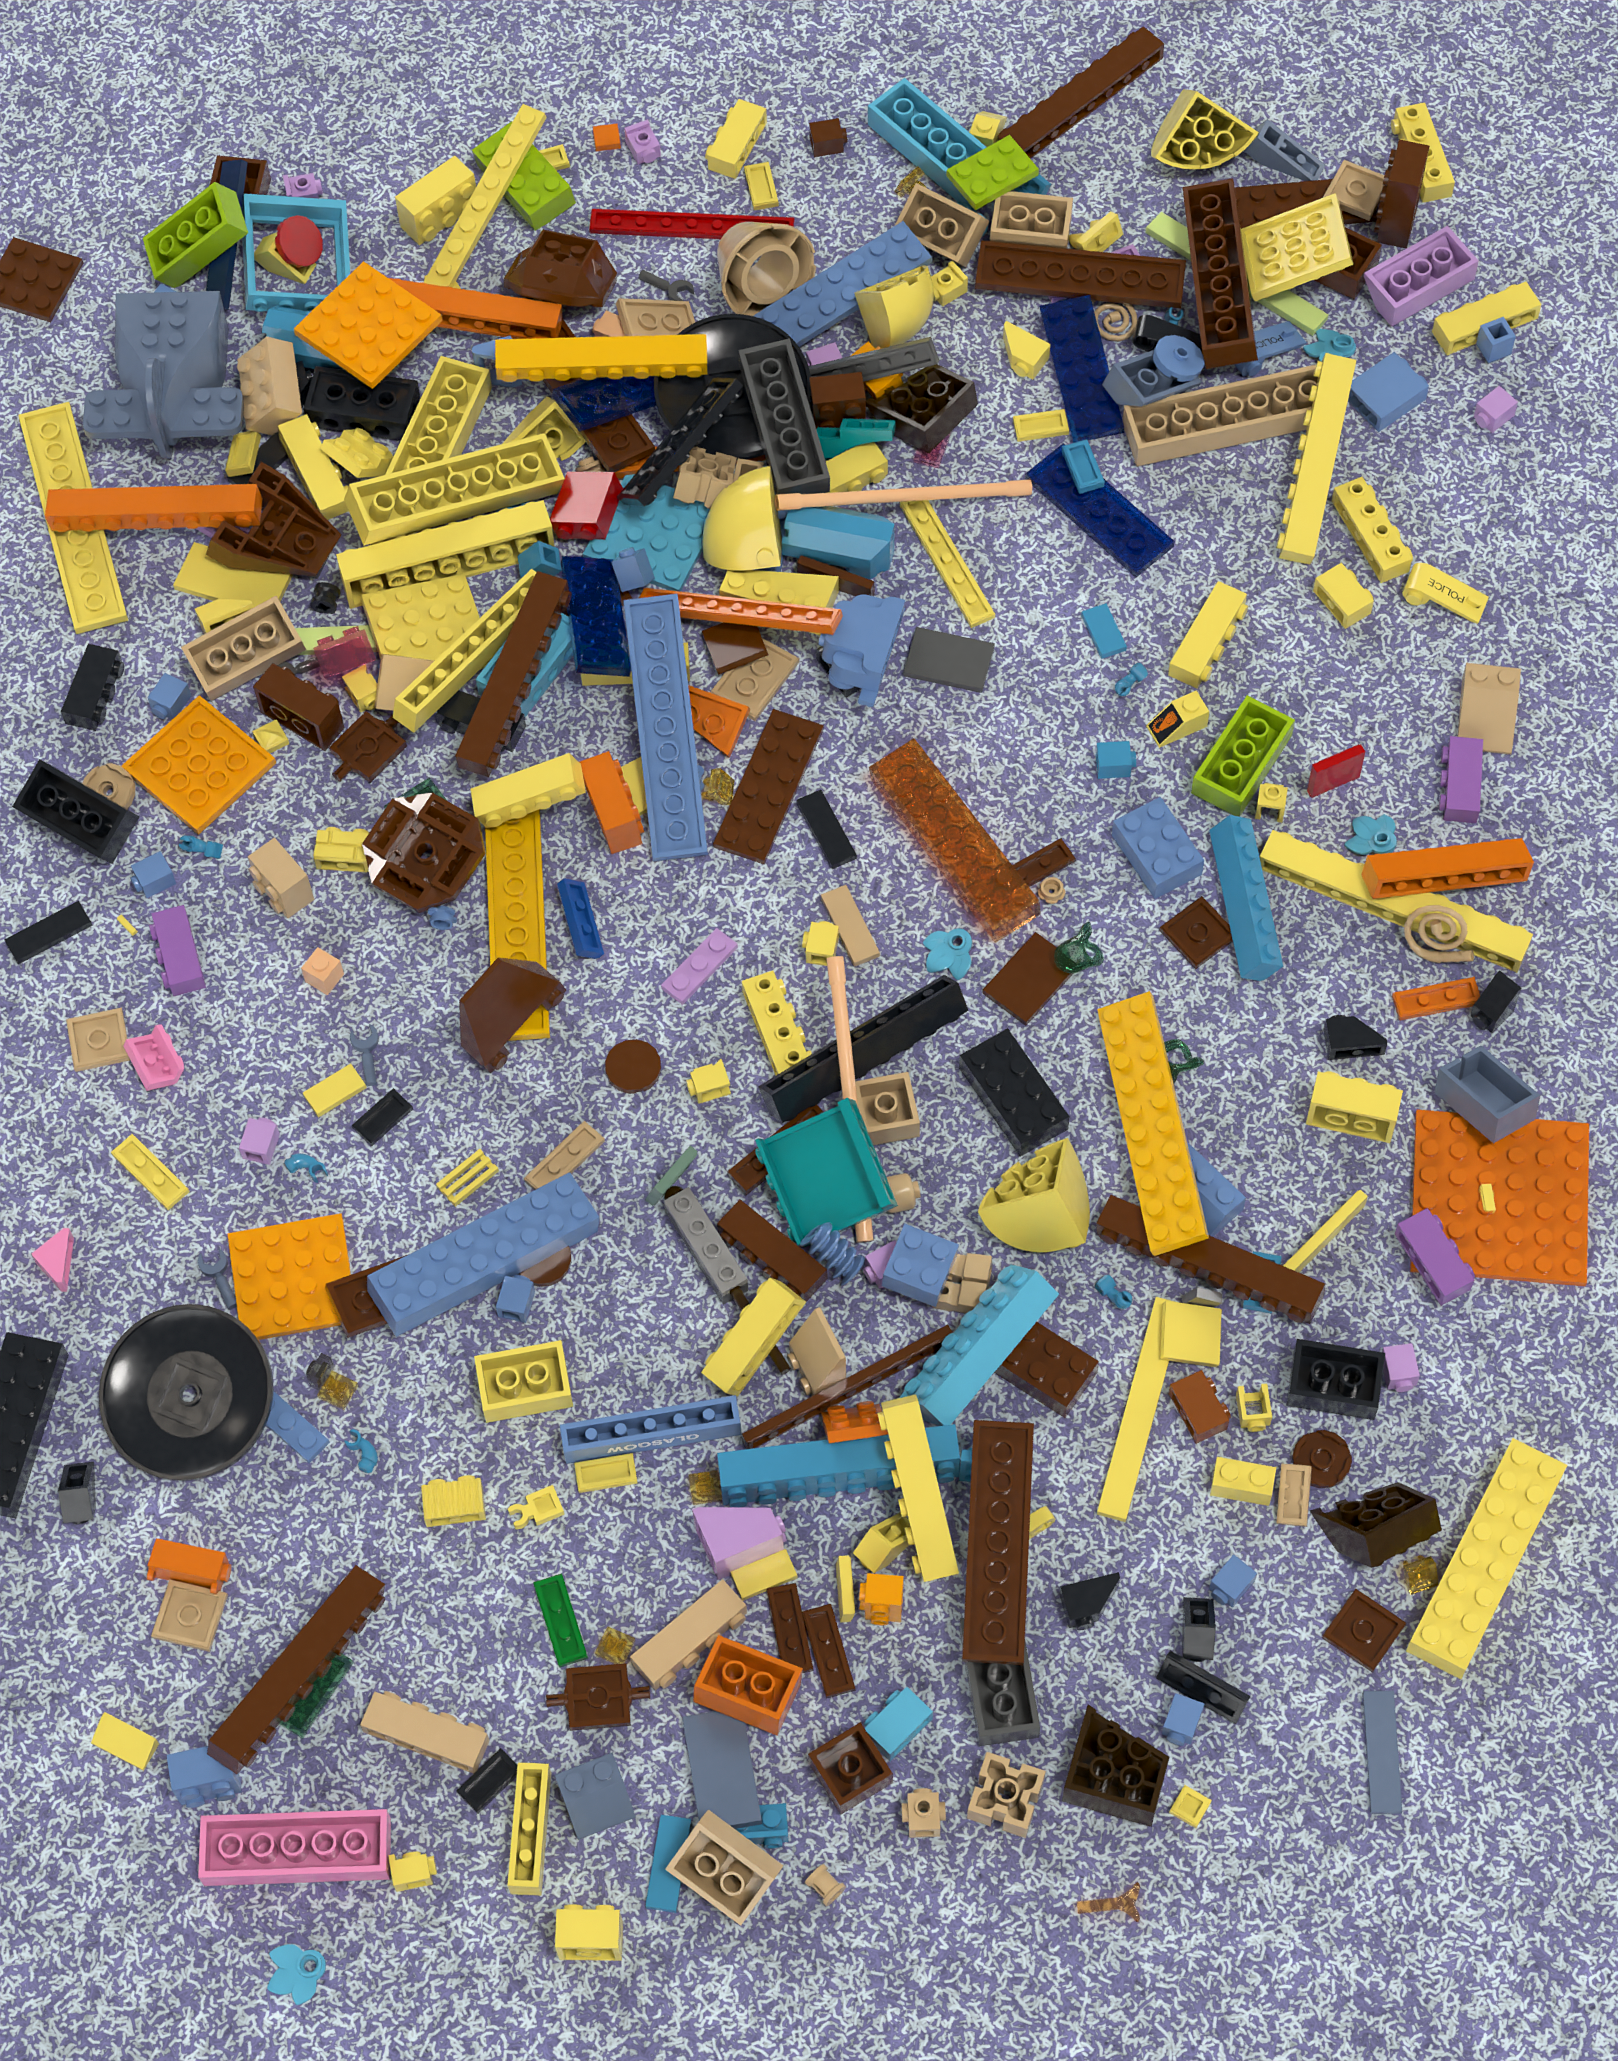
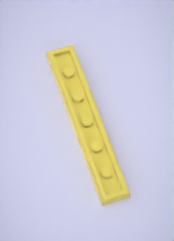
(948, 562)

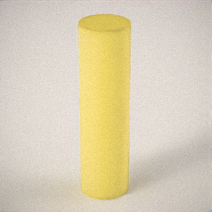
(127, 925)

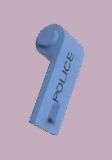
(1272, 342)

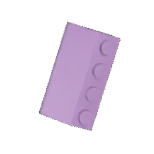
(1420, 275)

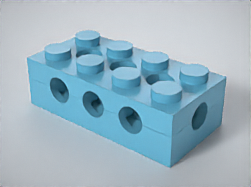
(552, 664)

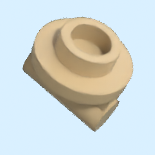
(590, 465)

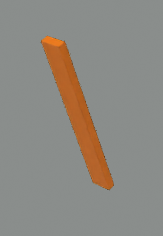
(753, 612)

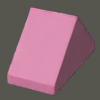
(55, 1258)

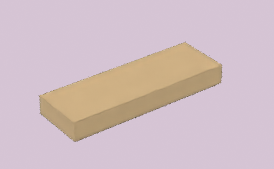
(851, 925)
(566, 1156)

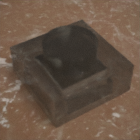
(319, 1371)

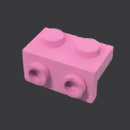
(155, 1059)

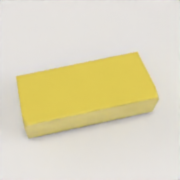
(124, 1741)

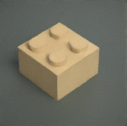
(280, 878)
(888, 1108)

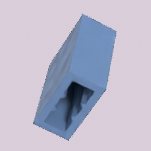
(1387, 391)

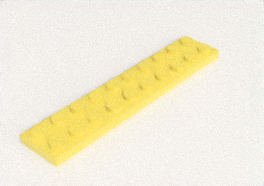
(80, 555)

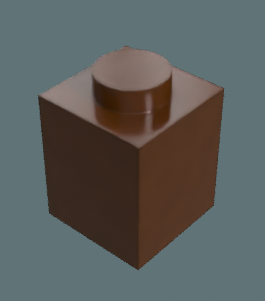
(827, 137)

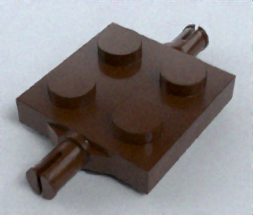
(367, 747)
(598, 1697)

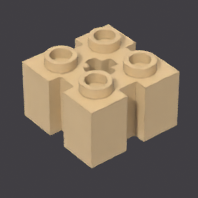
(704, 476)
(1024, 1787)

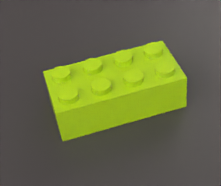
(537, 187)
(195, 235)
(1242, 756)

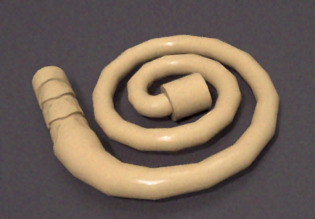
(1114, 317)
(1436, 928)

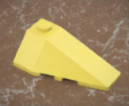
(551, 420)

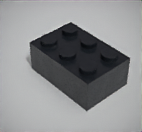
(1335, 1379)

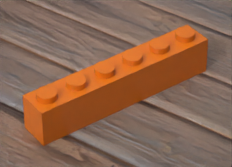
(1447, 868)

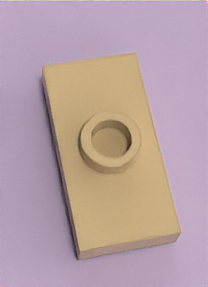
(1294, 1495)

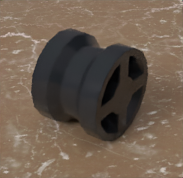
(325, 598)

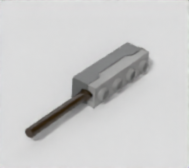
(711, 1253)

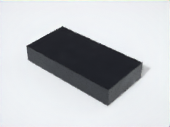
(382, 1117)
(488, 1781)

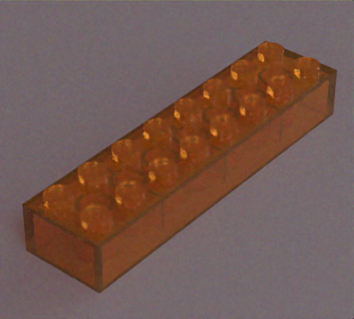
(955, 840)

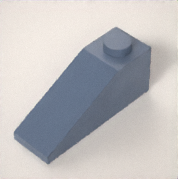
(1282, 153)

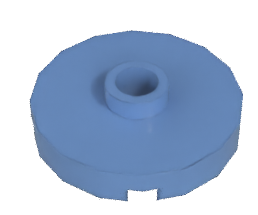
(1178, 358)

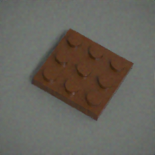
(35, 278)

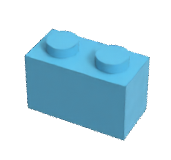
(898, 1722)

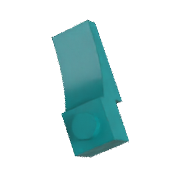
(854, 433)

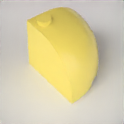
(1199, 134)
(897, 307)
(744, 525)
(1040, 1202)

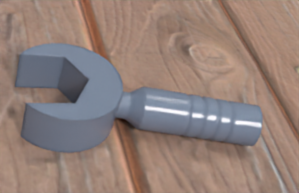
(367, 1058)
(221, 1281)

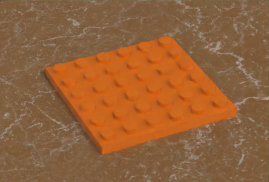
(1537, 1189)

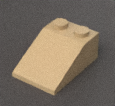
(1489, 705)
(817, 1355)

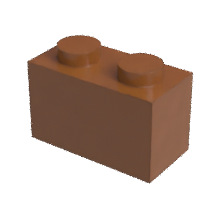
(1199, 1406)

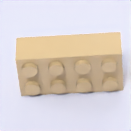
(243, 648)

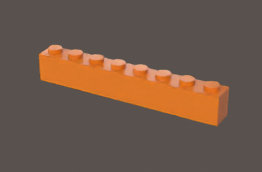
(488, 312)
(153, 507)

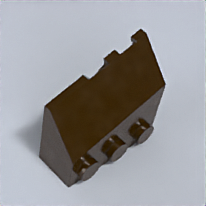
(926, 406)
(1381, 1524)
(1114, 1771)

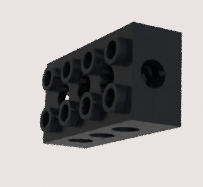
(345, 403)

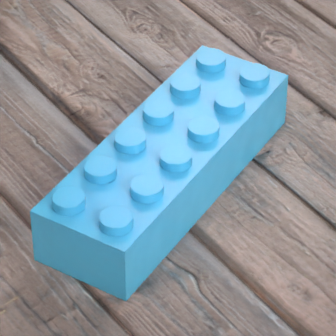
(922, 133)
(980, 1344)

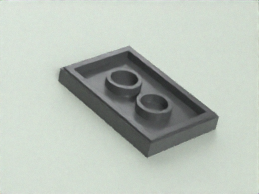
(949, 659)

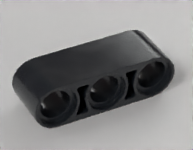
(1152, 329)

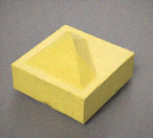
(271, 736)
(1487, 1196)

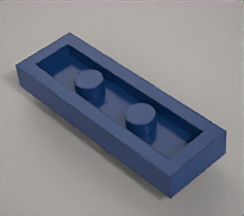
(580, 918)

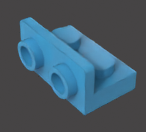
(773, 1828)

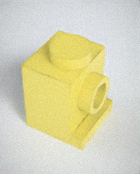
(949, 284)
(412, 1870)

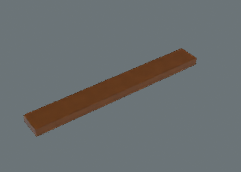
(845, 1389)

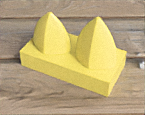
(1100, 235)

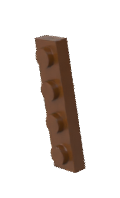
(749, 1171)

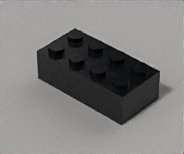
(75, 811)
(1014, 1092)

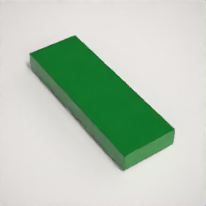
(560, 1620)

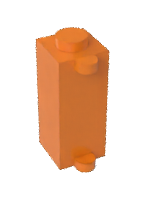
(189, 1565)

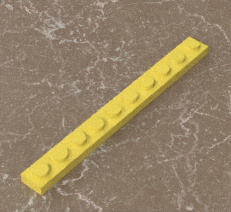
(486, 197)

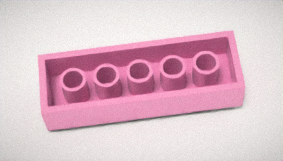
(294, 1847)

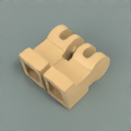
(974, 1274)

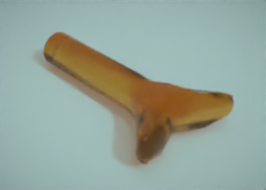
(1124, 1903)

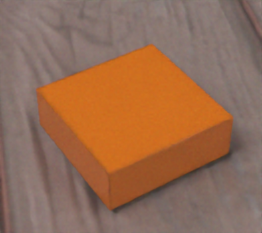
(606, 137)

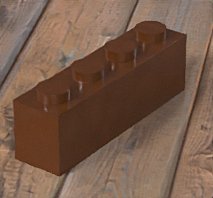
(771, 1250)

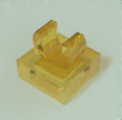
(908, 183)
(720, 787)
(337, 1390)
(705, 1487)
(1420, 1574)
(615, 1646)

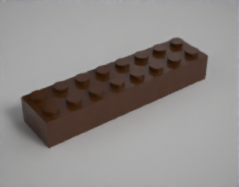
(1219, 274)

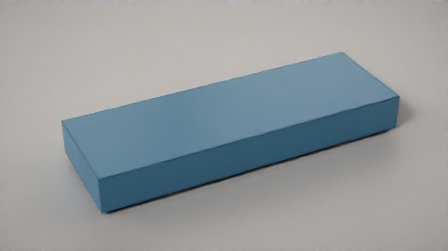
(663, 1886)

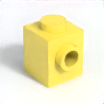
(820, 942)

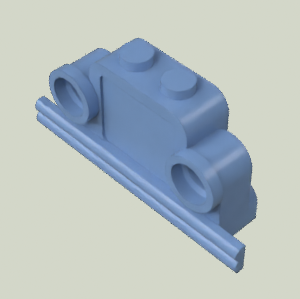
(862, 644)

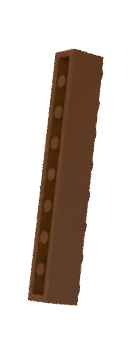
(1086, 92)
(513, 674)
(1218, 1264)
(296, 1669)

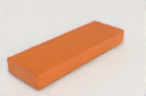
(1436, 998)

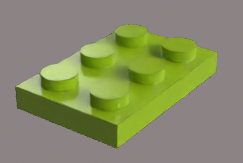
(992, 172)

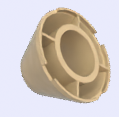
(783, 267)

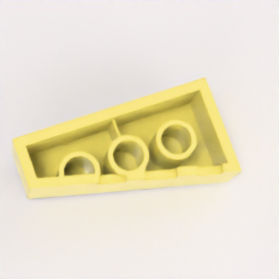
(781, 587)

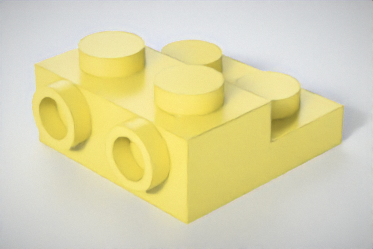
(359, 453)

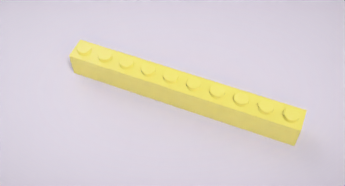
(1342, 881)

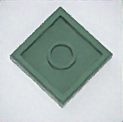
(671, 1176)

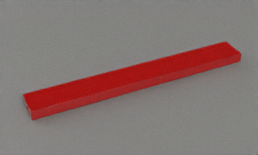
(671, 223)

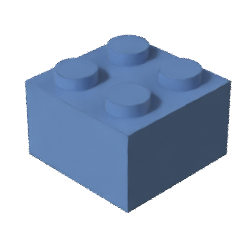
(920, 1265)
(200, 1778)

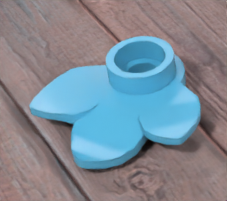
(1332, 343)
(1370, 833)
(946, 955)
(292, 1976)

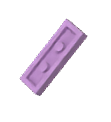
(699, 966)

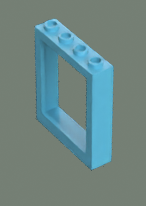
(274, 210)

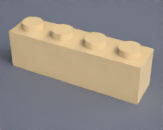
(689, 1635)
(425, 1732)

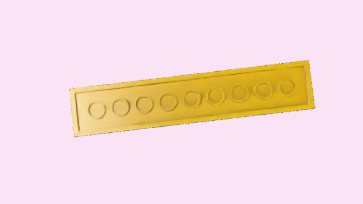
(517, 903)
(1152, 1124)

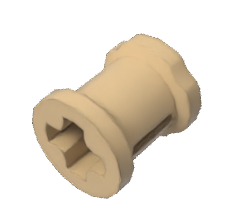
(825, 1884)

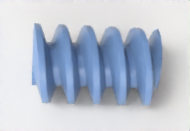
(834, 1251)

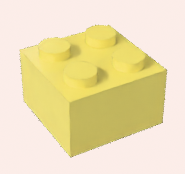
(589, 1933)

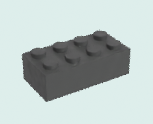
(1002, 1700)

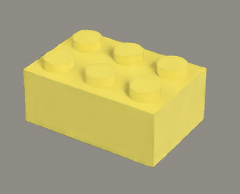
(435, 200)
(1354, 1106)
(523, 1381)

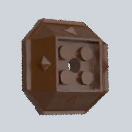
(562, 271)
(407, 831)

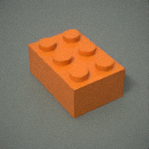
(612, 802)
(747, 1685)

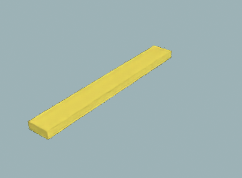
(1136, 1422)

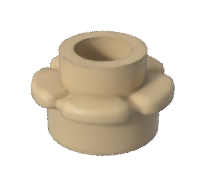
(1051, 884)

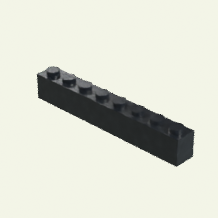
(872, 1045)

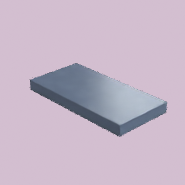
(722, 1768)

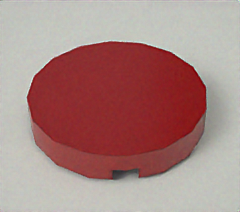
(299, 241)

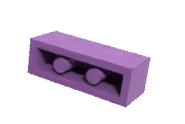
(1461, 779)
(177, 951)
(1435, 1256)

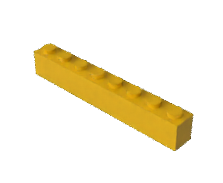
(601, 357)

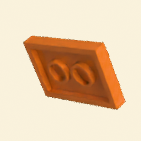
(852, 1423)

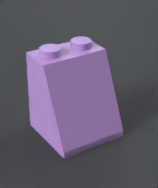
(738, 1536)

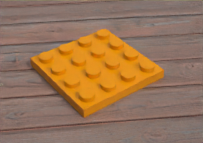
(368, 324)
(199, 764)
(284, 1274)

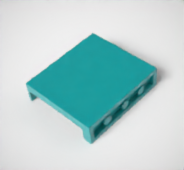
(826, 1172)

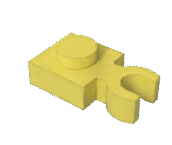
(541, 1507)

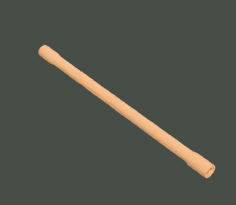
(797, 501)
(837, 981)

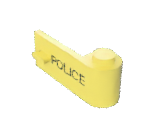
(1432, 584)

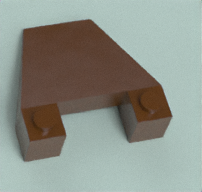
(290, 534)
(501, 1005)

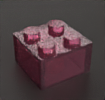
(344, 653)

